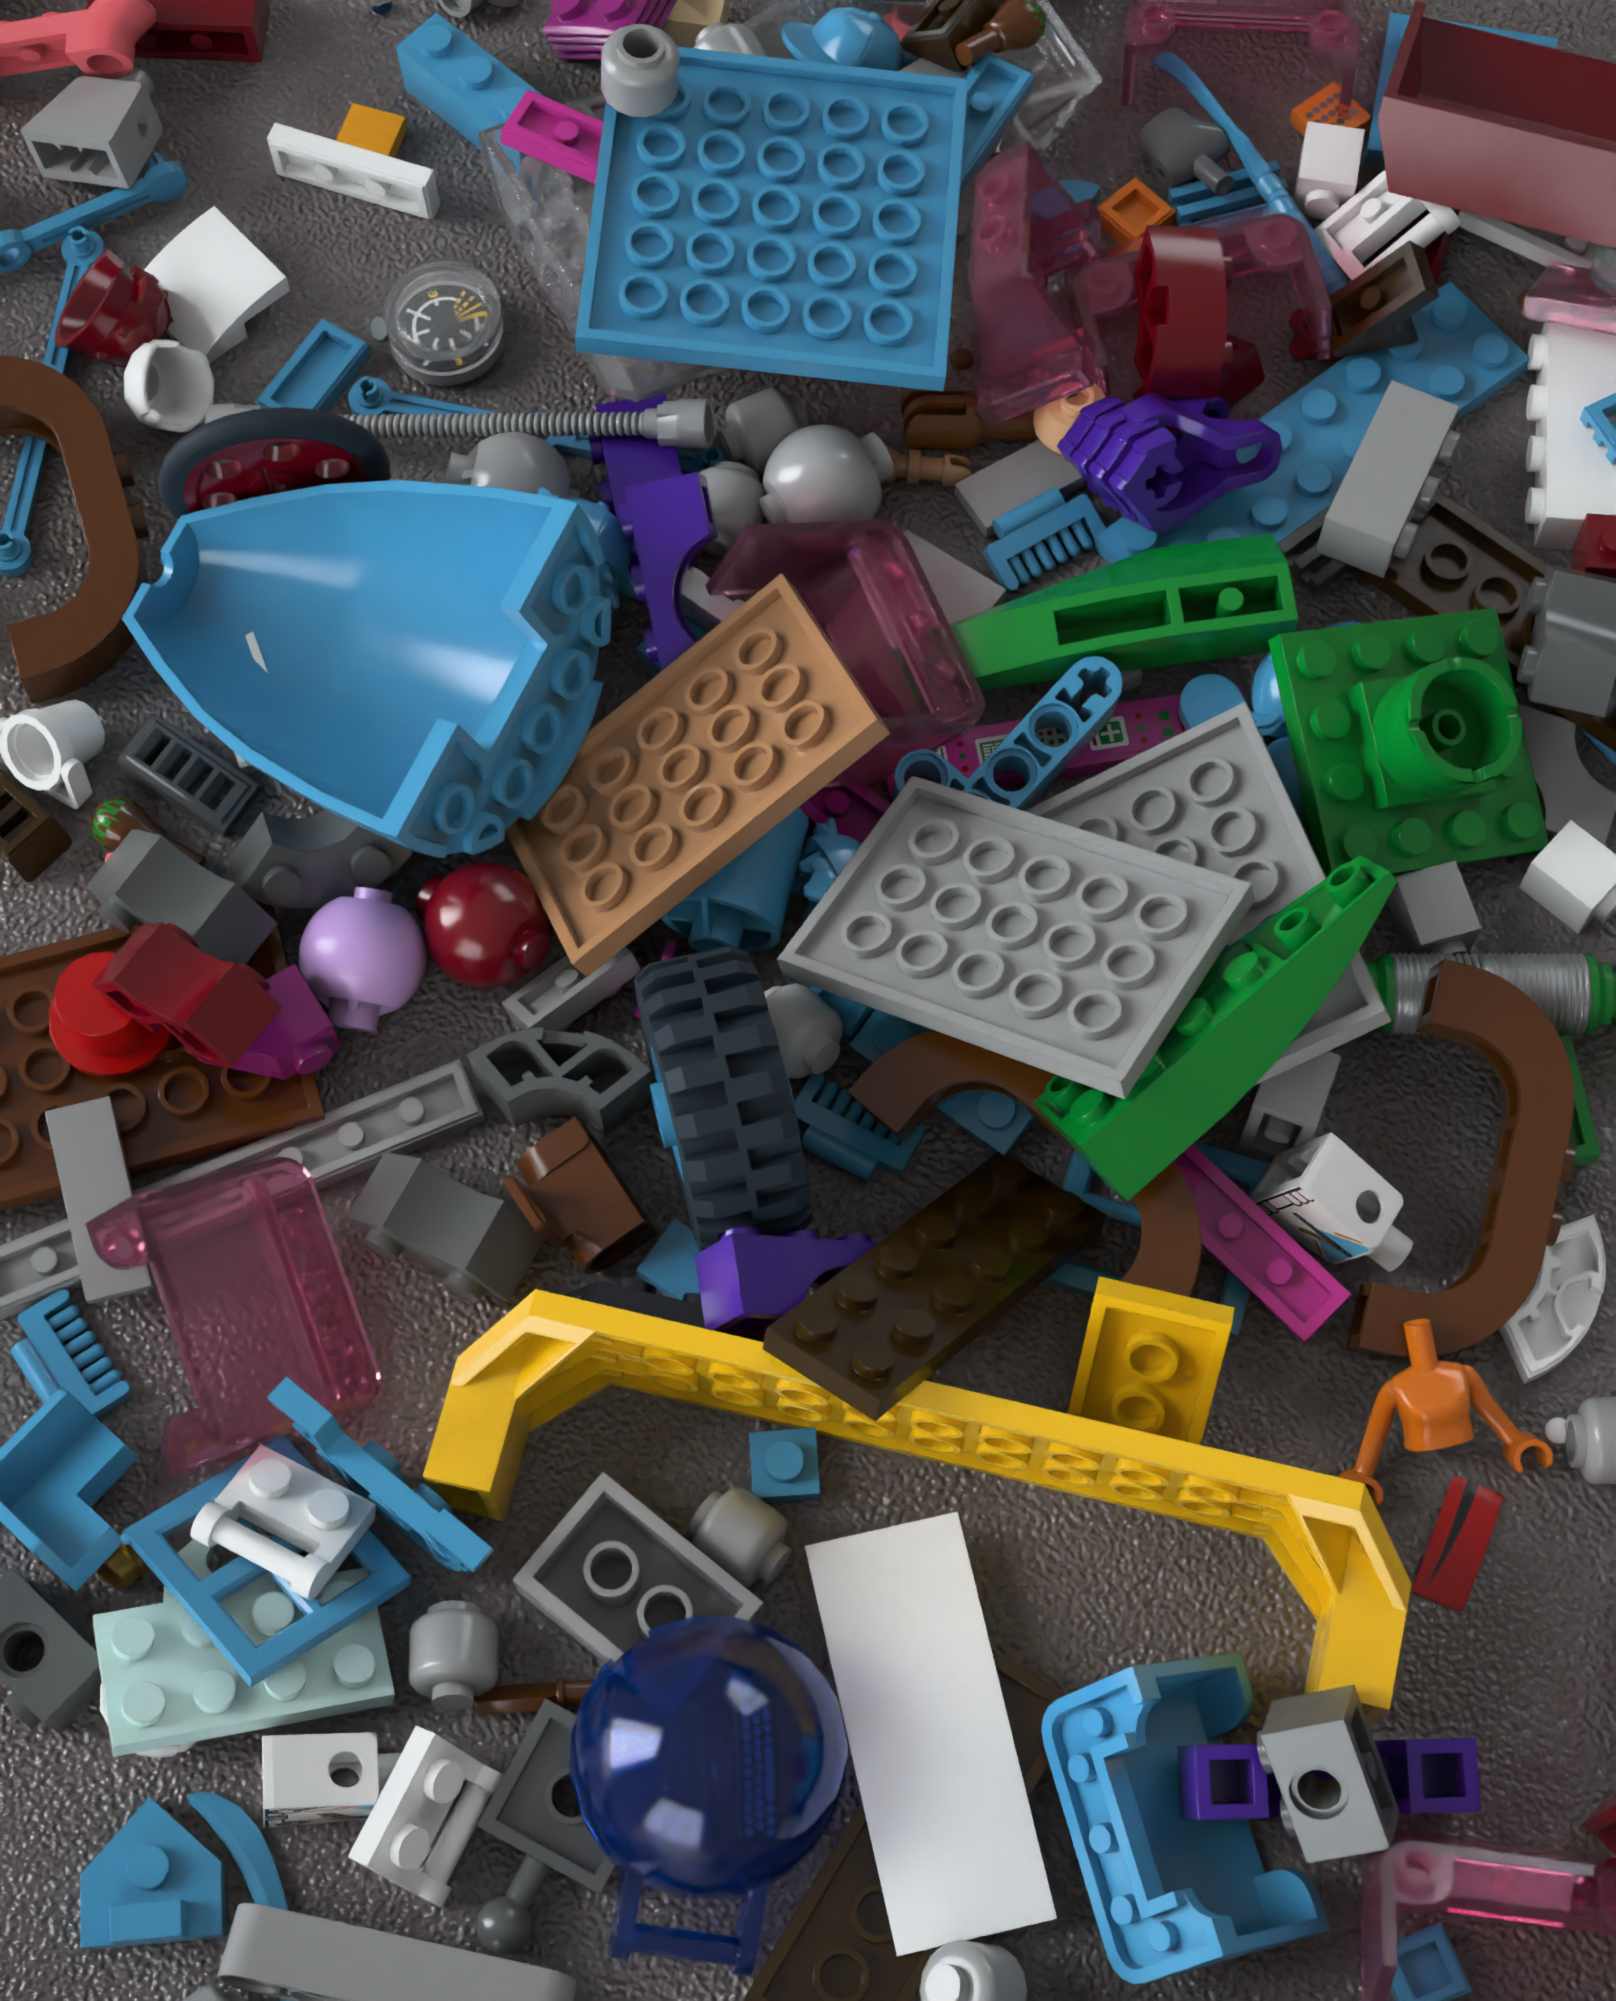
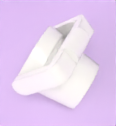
(50, 746)

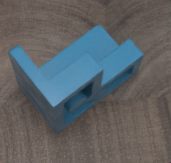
(51, 1481)

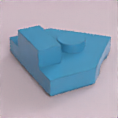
(152, 1886)

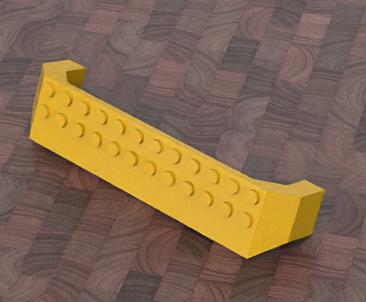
(566, 1349)

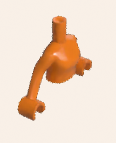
(1434, 1411)

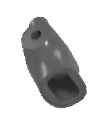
(1186, 150)

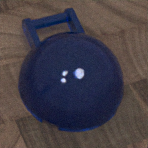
(706, 1776)

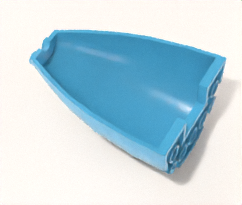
(412, 642)

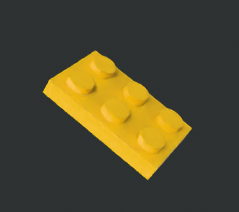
(1150, 1360)

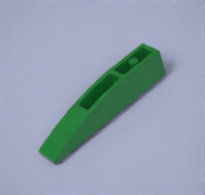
(1138, 614)
(1227, 1033)

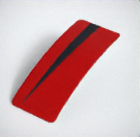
(1458, 1543)

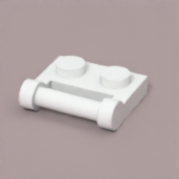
(1375, 218)
(296, 1508)
(412, 1810)

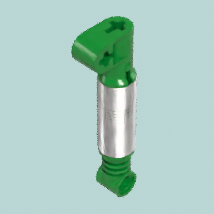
(1570, 989)

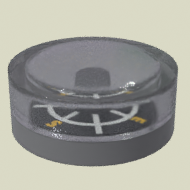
(444, 323)

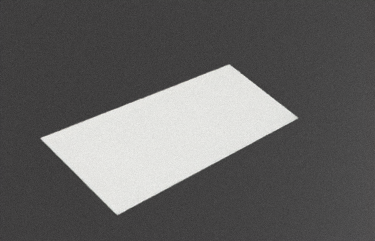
(929, 1734)

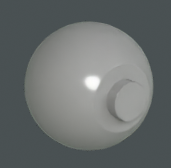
(513, 463)
(825, 476)

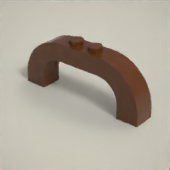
(86, 634)
(934, 1067)
(1529, 1164)

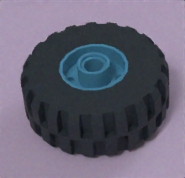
(723, 1095)

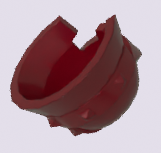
(113, 314)

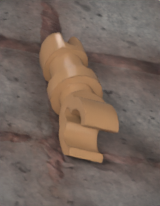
(916, 467)

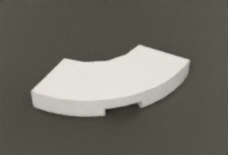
(1560, 1302)

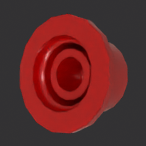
(94, 1031)

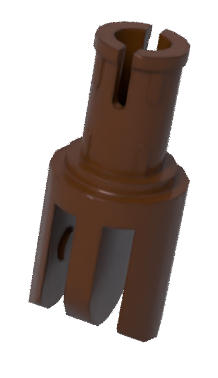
(952, 423)

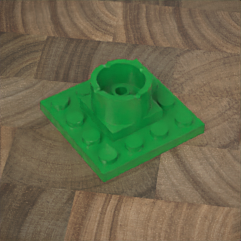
(1409, 742)

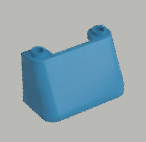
(1160, 1884)

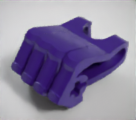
(1160, 474)

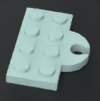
(175, 1686)

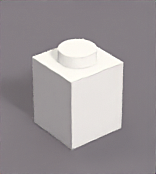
(1327, 168)
(1574, 878)

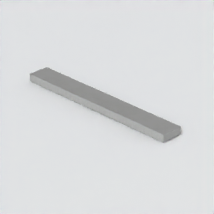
(329, 1149)

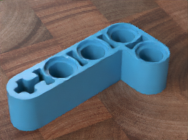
(1021, 749)

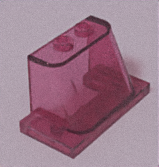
(1020, 236)

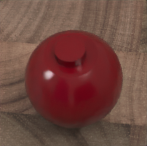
(484, 924)

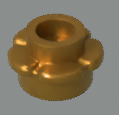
(122, 1567)

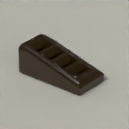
(36, 841)

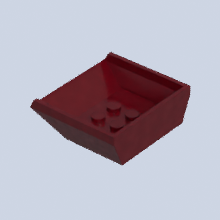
(1502, 129)

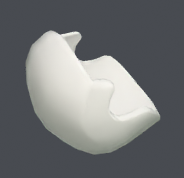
(168, 386)

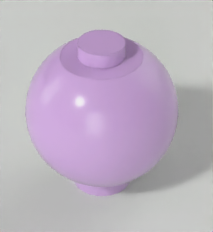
(362, 958)

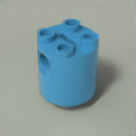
(749, 896)

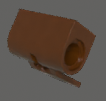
(579, 1198)

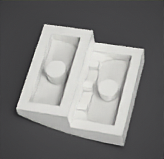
(214, 284)

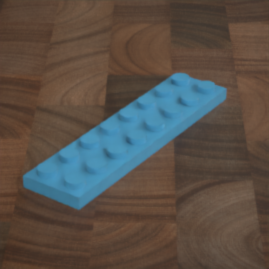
(1321, 425)

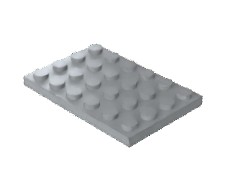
(1224, 808)
(1018, 934)

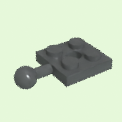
(526, 1818)

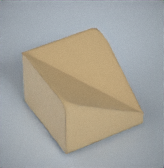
(692, 16)

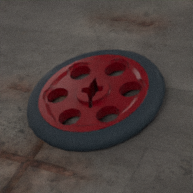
(315, 436)

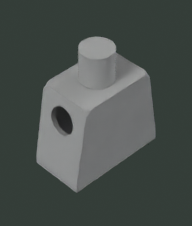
(96, 131)

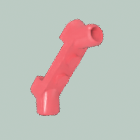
(94, 39)

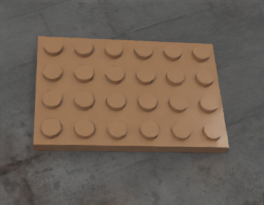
(693, 773)

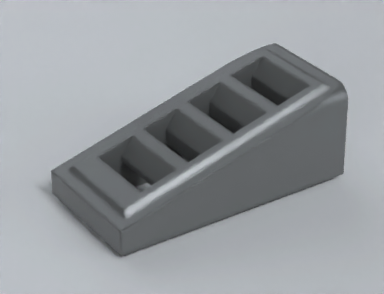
(157, 751)

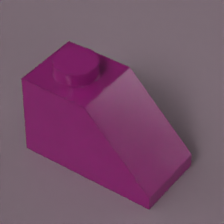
(297, 1037)

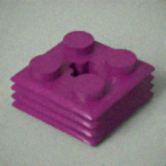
(583, 26)

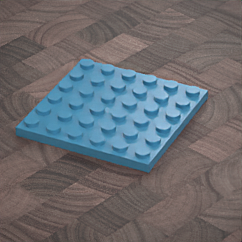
(780, 222)

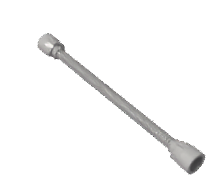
(674, 423)

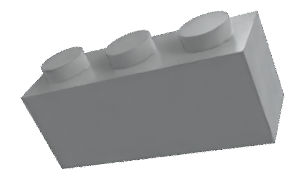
(1390, 480)

